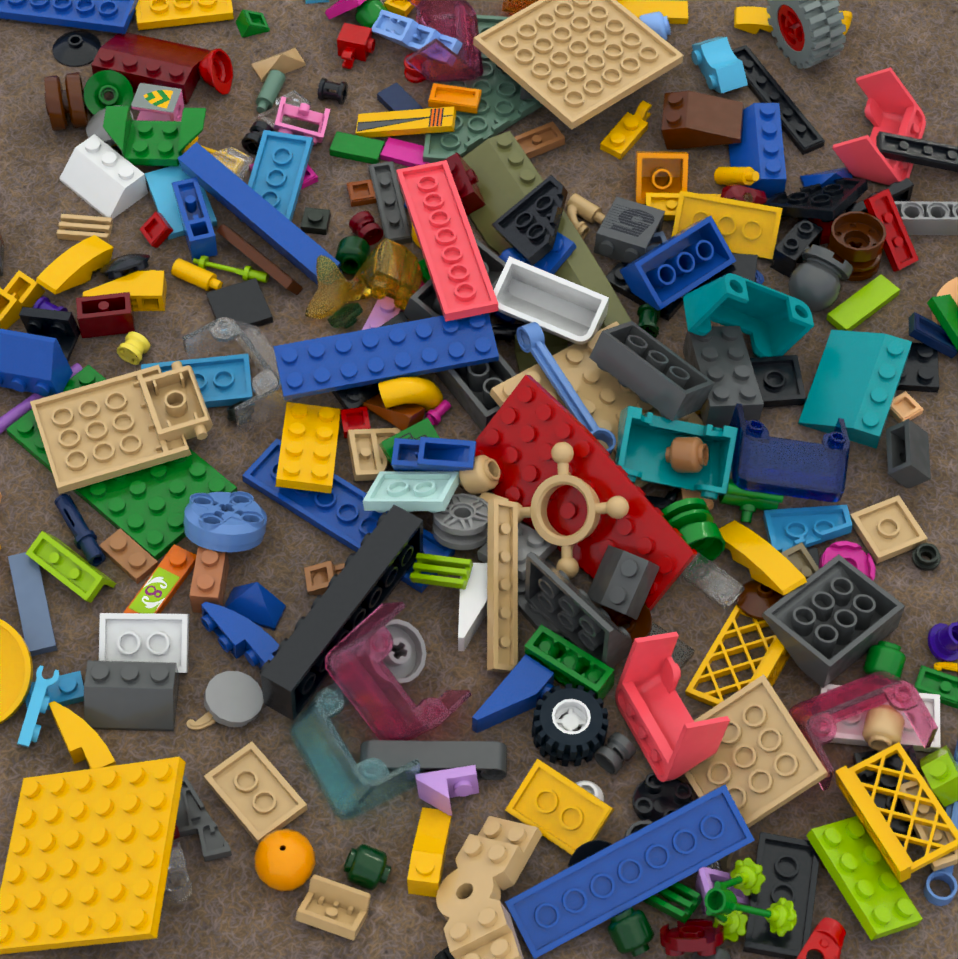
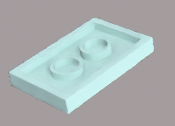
(412, 491)

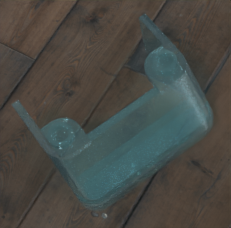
(344, 783)

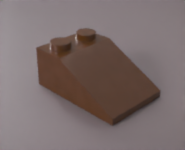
(700, 120)

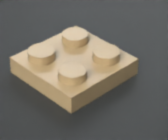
(888, 529)

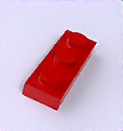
(897, 241)

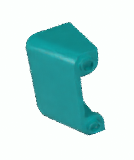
(643, 446)

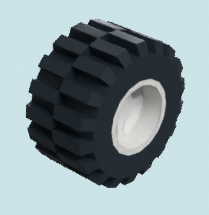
(569, 724)

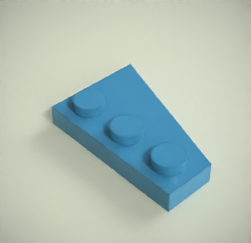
(806, 525)

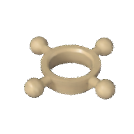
(615, 507)

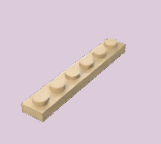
(502, 585)

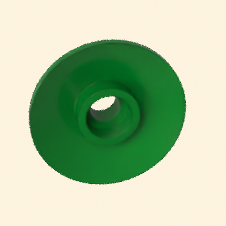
(105, 82)

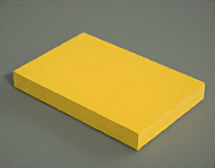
(558, 808)

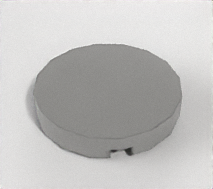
(233, 698)

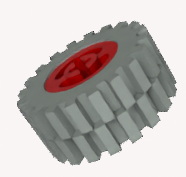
(807, 30)

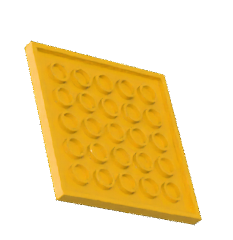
(90, 856)

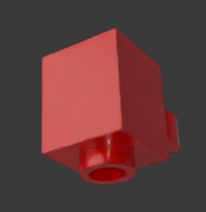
(354, 43)

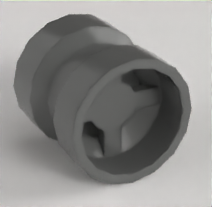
(614, 752)

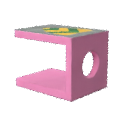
(158, 103)

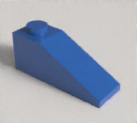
(195, 218)
(515, 694)

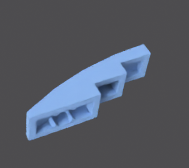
(410, 33)

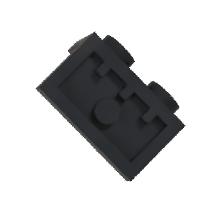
(52, 324)

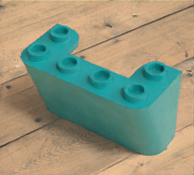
(765, 314)

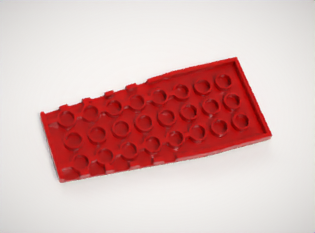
(522, 443)

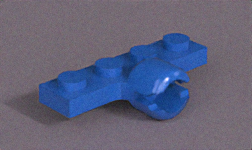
(550, 262)

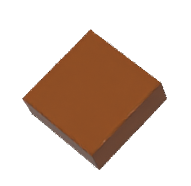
(361, 193)

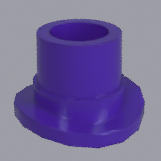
(944, 641)

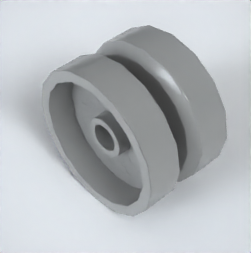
(408, 651)

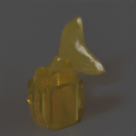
(387, 272)

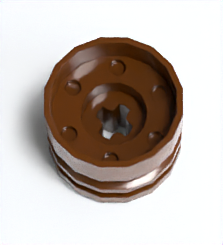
(860, 241)

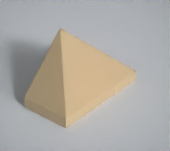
(284, 62)

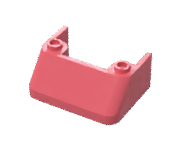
(890, 111)
(657, 713)

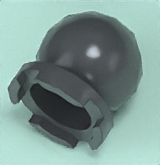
(818, 278)

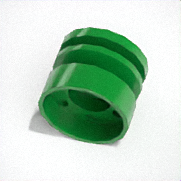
(696, 525)

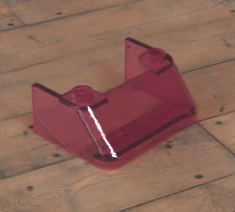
(436, 60)
(375, 691)
(820, 714)

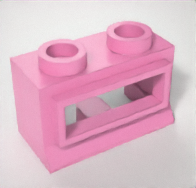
(304, 114)

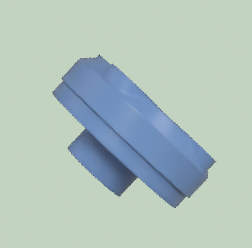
(224, 521)

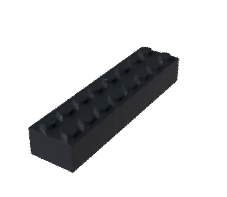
(350, 598)

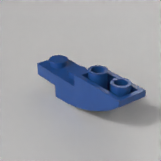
(239, 634)

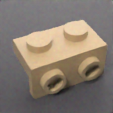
(334, 907)

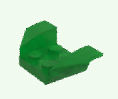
(152, 141)

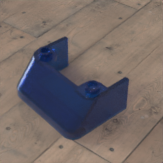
(789, 465)

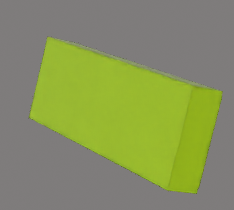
(863, 304)

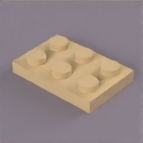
(255, 792)

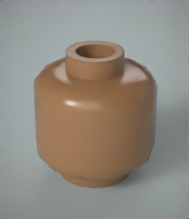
(687, 454)

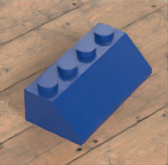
(762, 147)
(678, 264)
(32, 363)

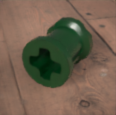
(648, 319)

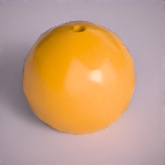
(286, 868)

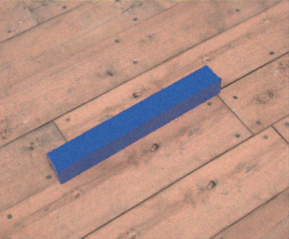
(253, 210)

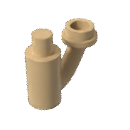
(587, 210)

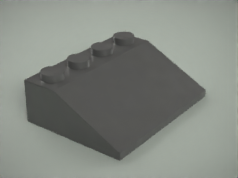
(574, 613)
(833, 619)

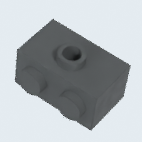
(908, 454)

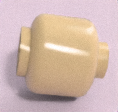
(482, 477)
(883, 727)

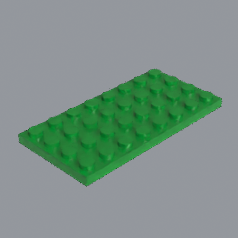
(142, 503)

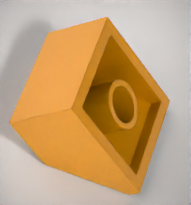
(660, 173)

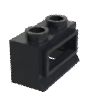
(791, 247)

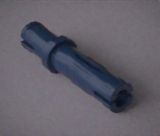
(84, 537)

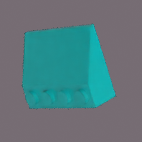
(856, 384)

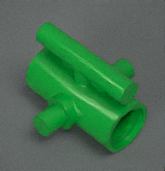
(749, 500)

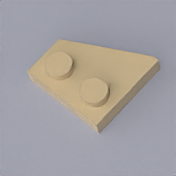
(366, 453)

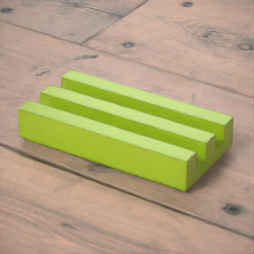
(442, 566)

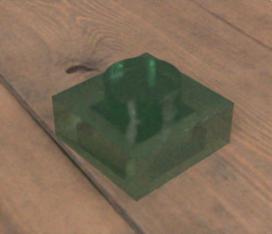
(345, 315)

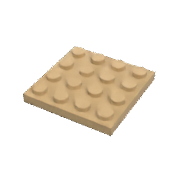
(760, 755)

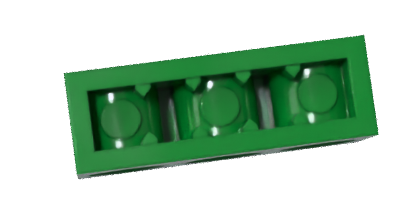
(569, 662)

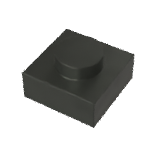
(315, 221)

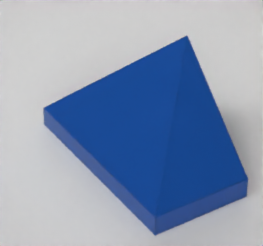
(825, 178)
(256, 604)

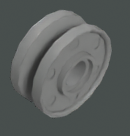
(462, 523)

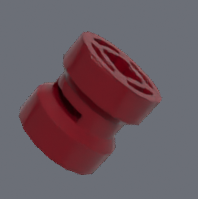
(364, 226)

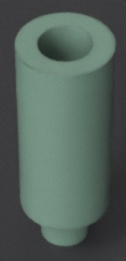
(270, 90)

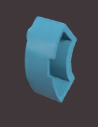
(719, 64)

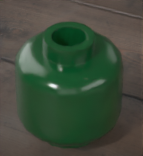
(352, 253)
(366, 867)
(630, 932)

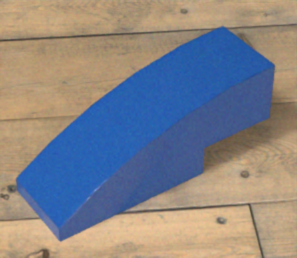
(433, 454)

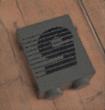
(627, 230)

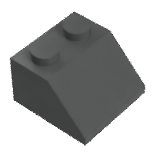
(623, 582)

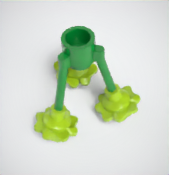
(727, 912)

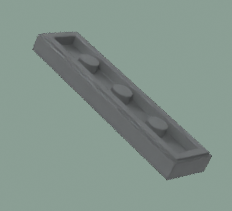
(390, 202)

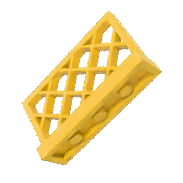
(769, 665)
(876, 825)

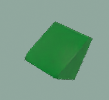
(251, 23)

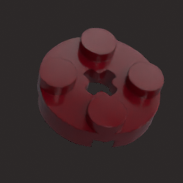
(693, 936)

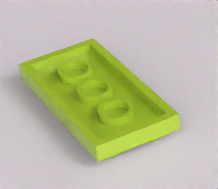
(864, 878)

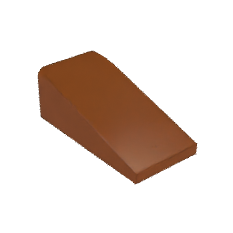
(399, 416)

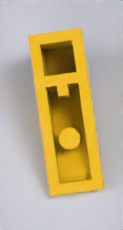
(145, 288)
(428, 853)

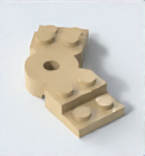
(471, 895)

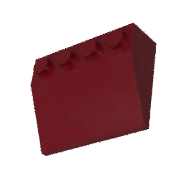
(151, 62)

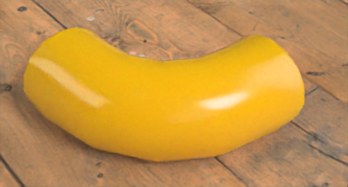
(410, 391)

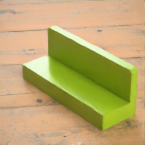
(68, 566)

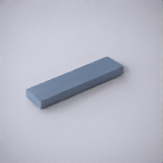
(32, 604)

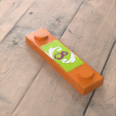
(163, 582)

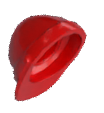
(217, 70)

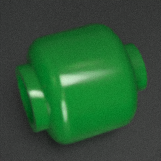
(369, 12)
(884, 657)

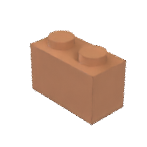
(208, 578)

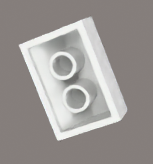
(103, 177)

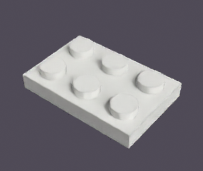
(145, 638)

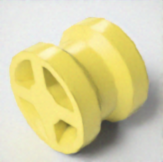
(133, 348)

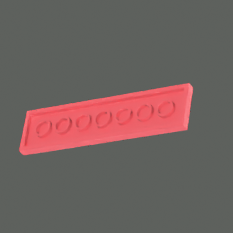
(447, 241)

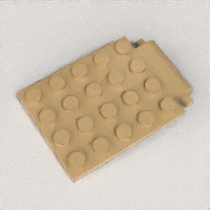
(121, 425)

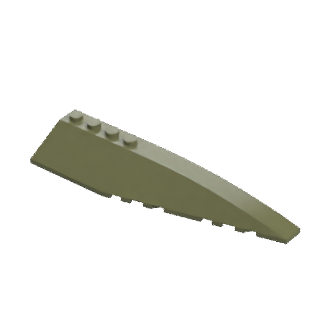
(504, 180)

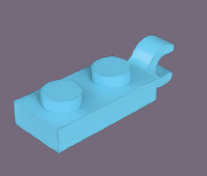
(38, 703)

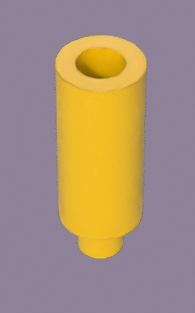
(735, 175)
(195, 275)

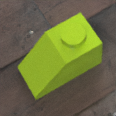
(942, 775)

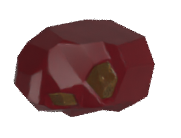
(744, 194)

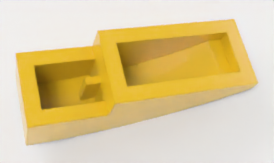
(76, 265)
(18, 293)
(81, 738)

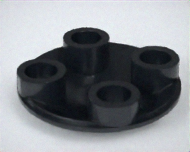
(116, 267)
(657, 799)

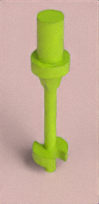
(247, 273)

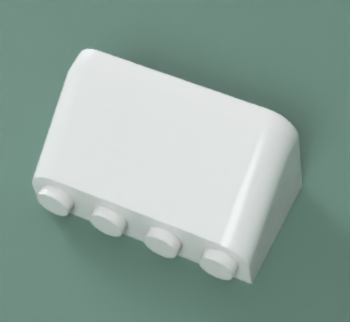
(550, 301)

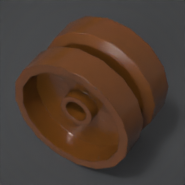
(61, 102)

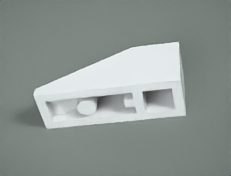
(472, 605)

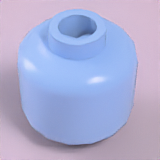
(657, 23)

